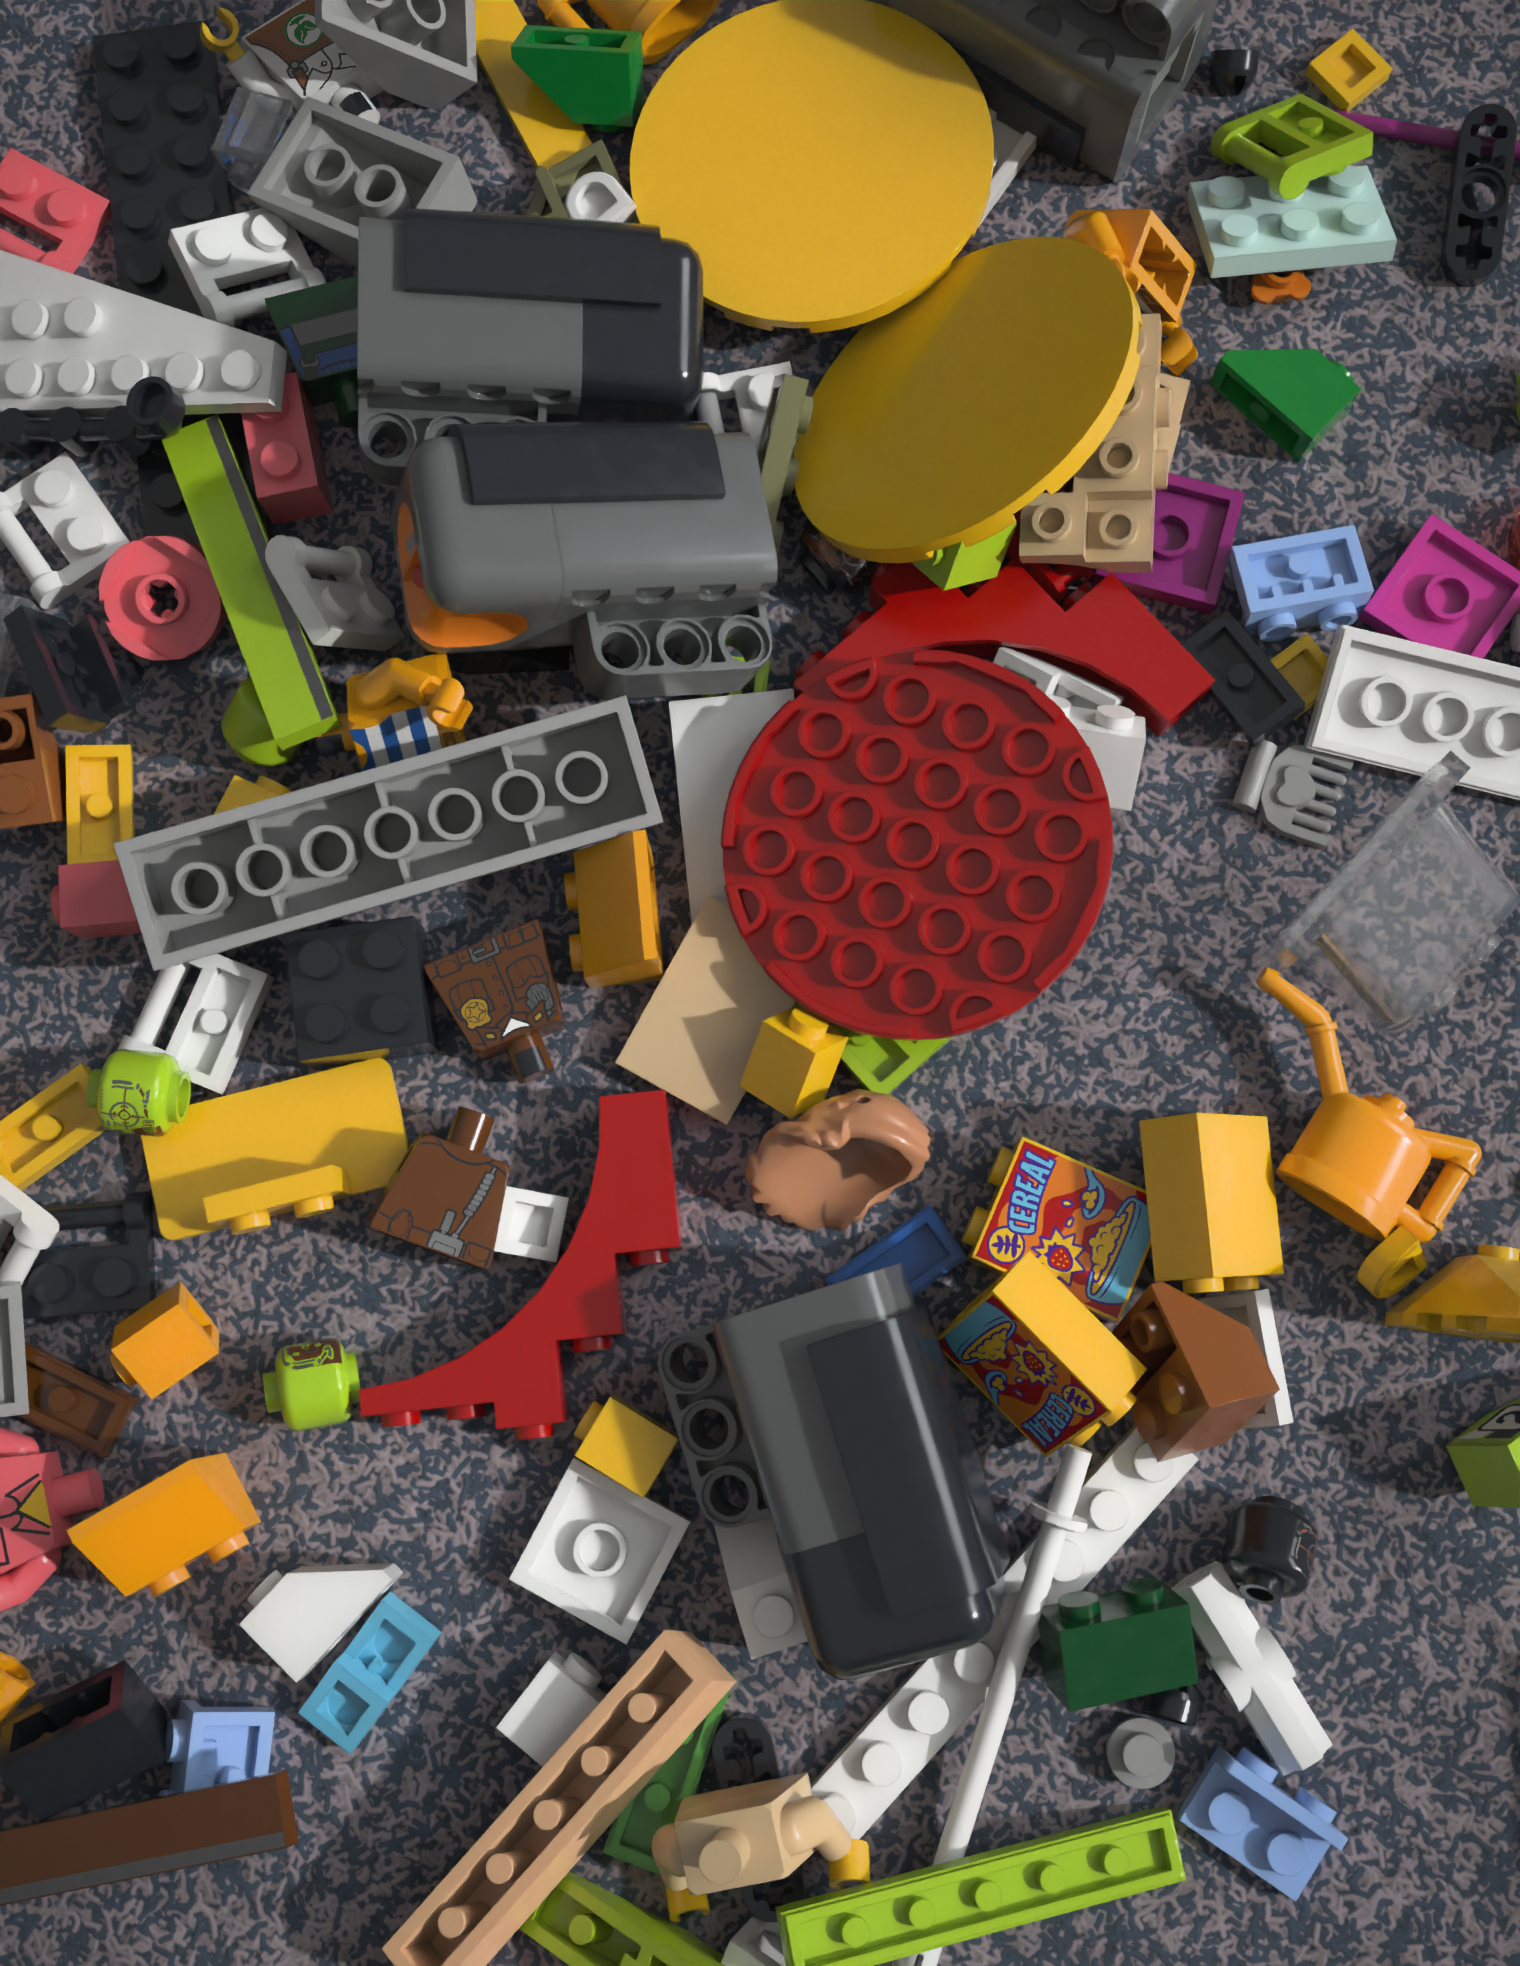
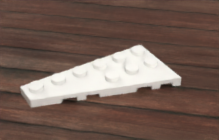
(91, 343)

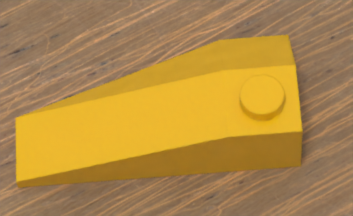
(1467, 1298)

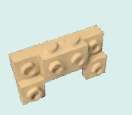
(1112, 503)

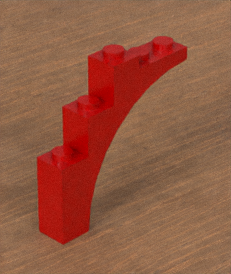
(1099, 637)
(522, 1365)

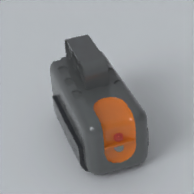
(594, 544)

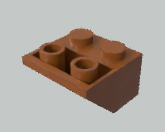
(29, 766)
(1200, 1372)

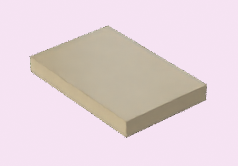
(705, 1016)

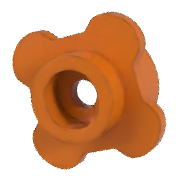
(1273, 289)

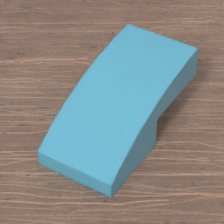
(369, 1672)

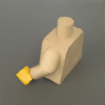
(749, 1839)

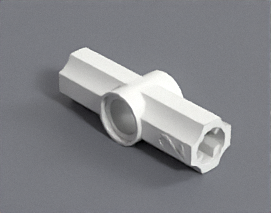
(1252, 1670)

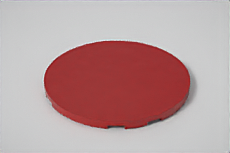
(917, 845)

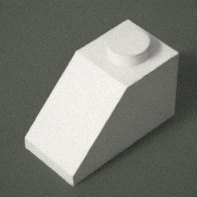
(760, 1587)
(312, 1609)

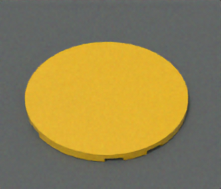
(815, 161)
(969, 400)

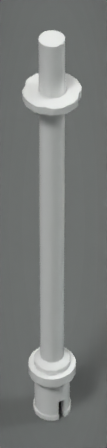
(1056, 1520)

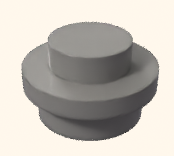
(1140, 1752)

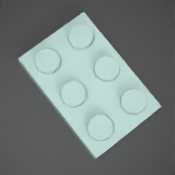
(1257, 232)

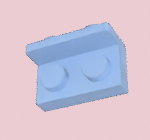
(1300, 582)
(217, 1745)
(1259, 1822)

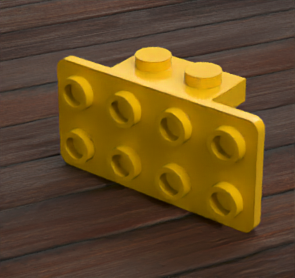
(277, 1151)

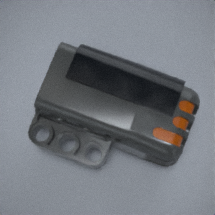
(1075, 71)

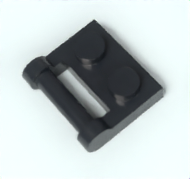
(95, 1276)

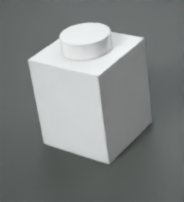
(553, 1706)

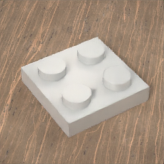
(600, 1550)

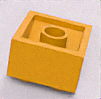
(616, 912)
(168, 1525)

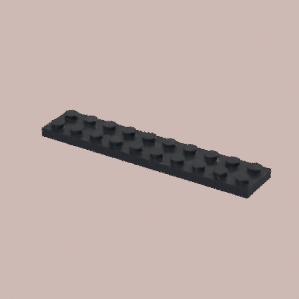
(162, 175)

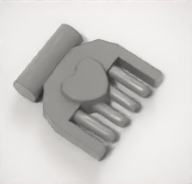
(1285, 786)

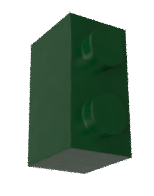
(1117, 1644)

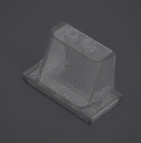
(1401, 912)

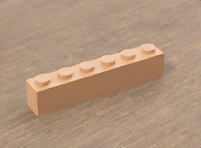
(565, 1807)

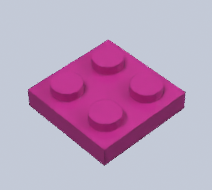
(1445, 593)

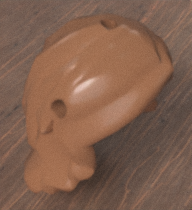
(837, 1160)

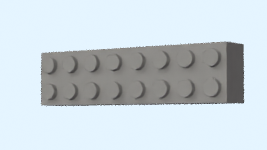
(388, 833)

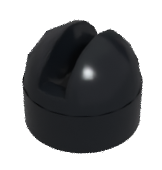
(1232, 66)
(1174, 1705)

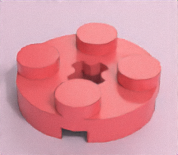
(130, 606)

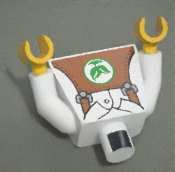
(295, 61)

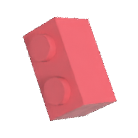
(288, 458)

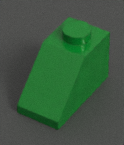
(586, 72)
(1287, 393)

